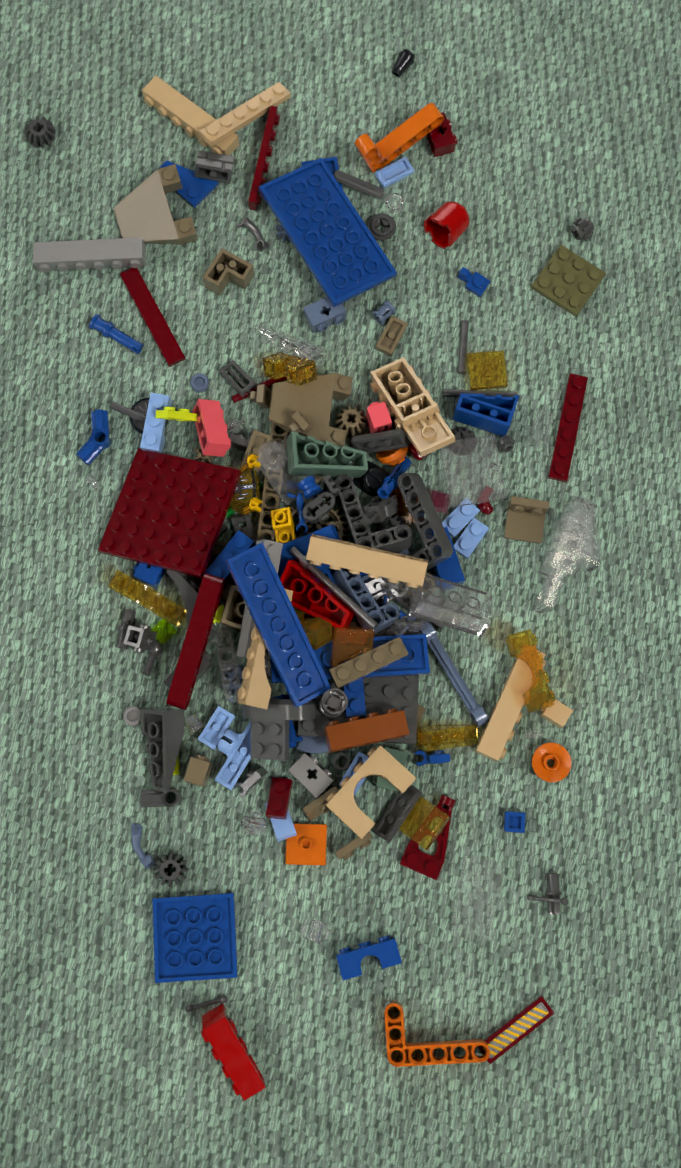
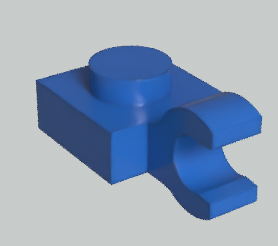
(475, 283)
(436, 758)

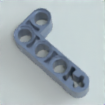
(362, 595)

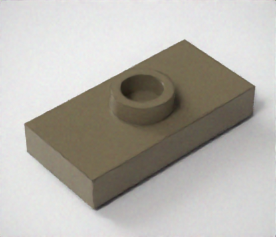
(318, 806)

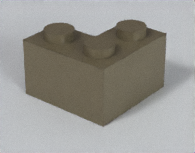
(227, 268)

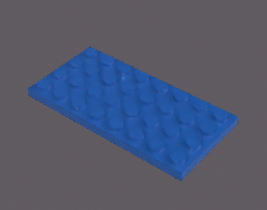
(327, 232)

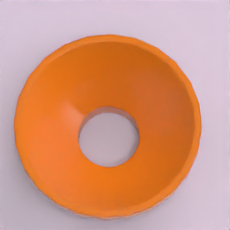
(393, 456)

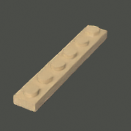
(244, 114)

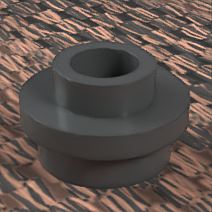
(505, 443)

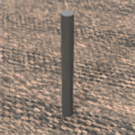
(456, 393)

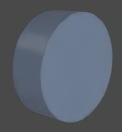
(199, 383)

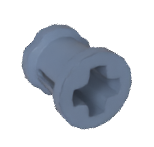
(384, 312)

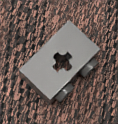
(300, 772)

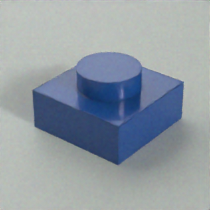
(514, 822)

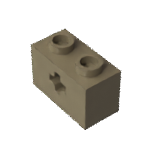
(198, 771)

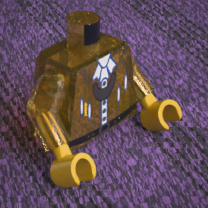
(247, 493)

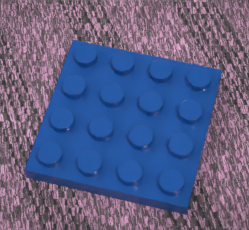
(194, 938)

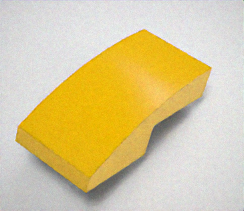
(283, 525)

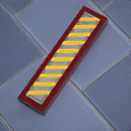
(517, 1028)

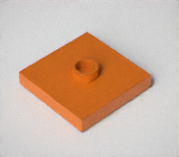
(308, 845)

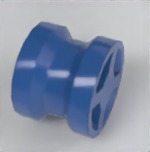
(309, 487)

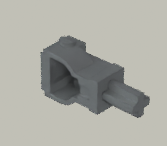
(379, 509)

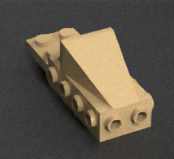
(411, 406)

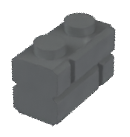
(214, 166)

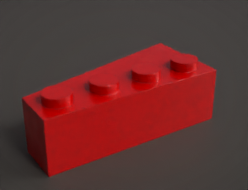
(314, 597)
(232, 1053)

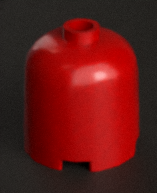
(447, 224)

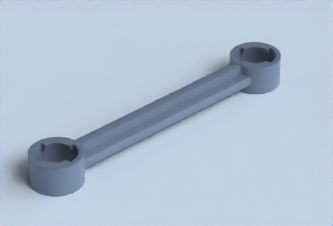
(475, 711)

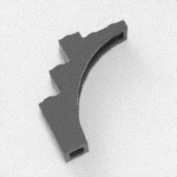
(189, 594)

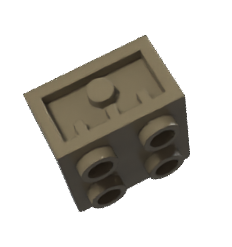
(525, 519)

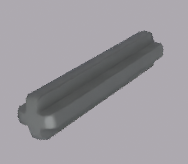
(358, 184)

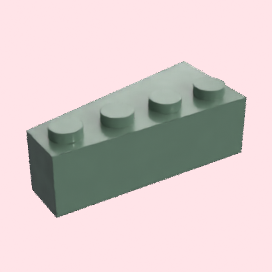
(320, 458)

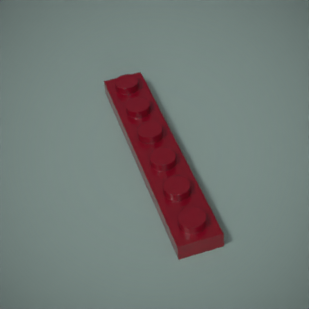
(265, 151)
(568, 428)

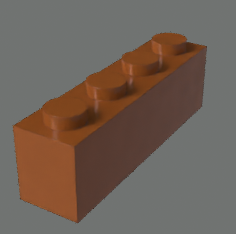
(366, 731)

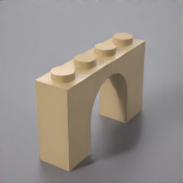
(380, 764)

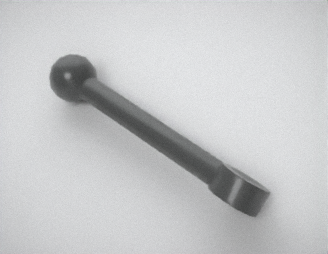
(564, 901)
(223, 999)

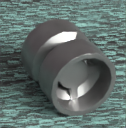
(333, 703)

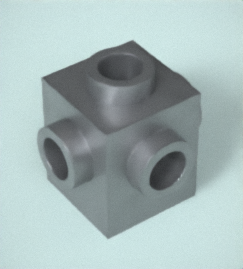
(140, 638)

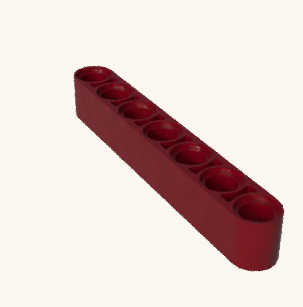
(195, 641)

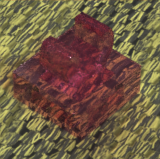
(440, 501)

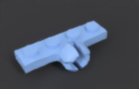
(237, 754)

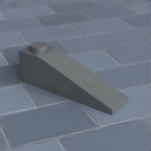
(164, 735)

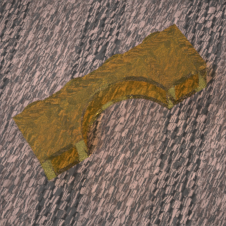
(148, 598)
(523, 646)

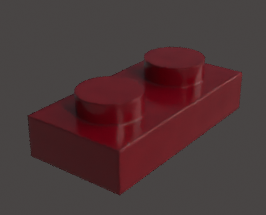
(279, 798)

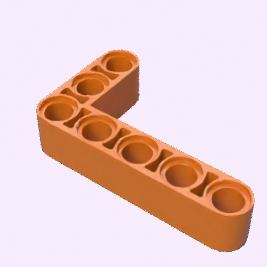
(400, 139)
(427, 1047)

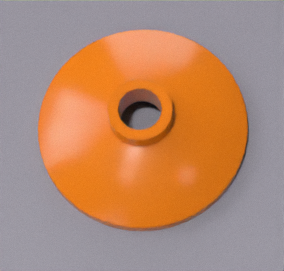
(561, 761)

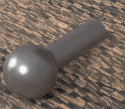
(157, 650)

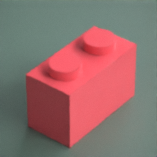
(378, 417)

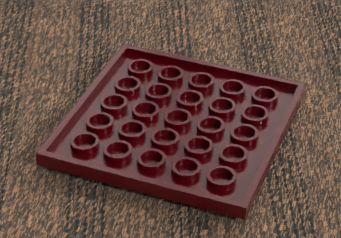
(170, 512)

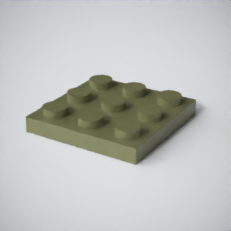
(568, 280)

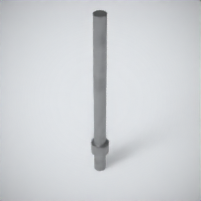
(333, 587)

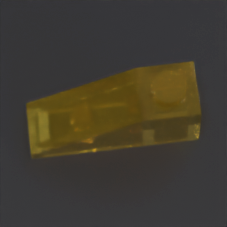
(446, 736)

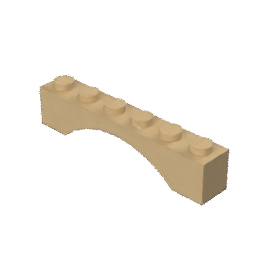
(255, 685)

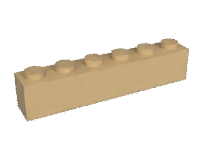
(184, 113)
(366, 559)
(506, 712)

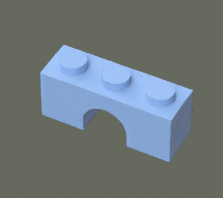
(153, 433)

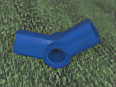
(100, 427)

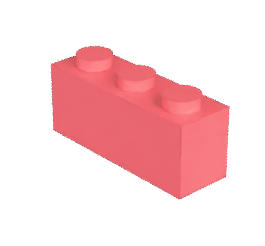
(211, 428)

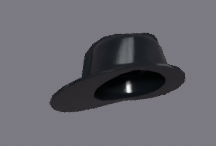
(371, 480)

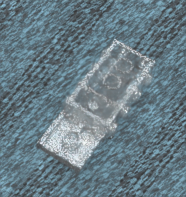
(571, 548)

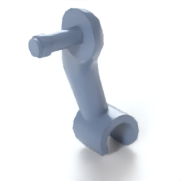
(136, 834)

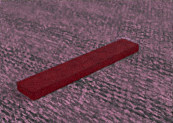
(152, 316)

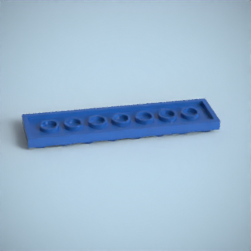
(278, 624)
(414, 664)

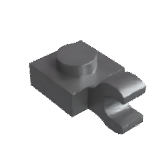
(253, 777)

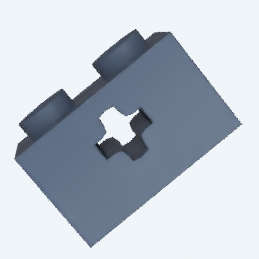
(318, 320)

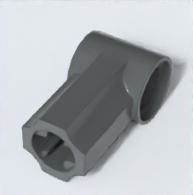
(156, 798)

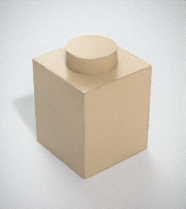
(557, 714)

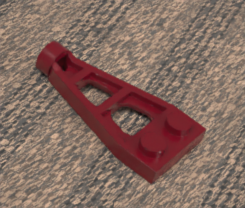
(430, 864)

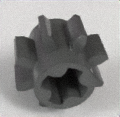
(582, 229)

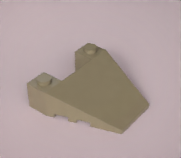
(148, 213)
(314, 402)

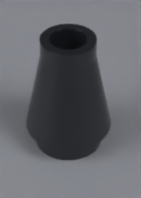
(403, 62)

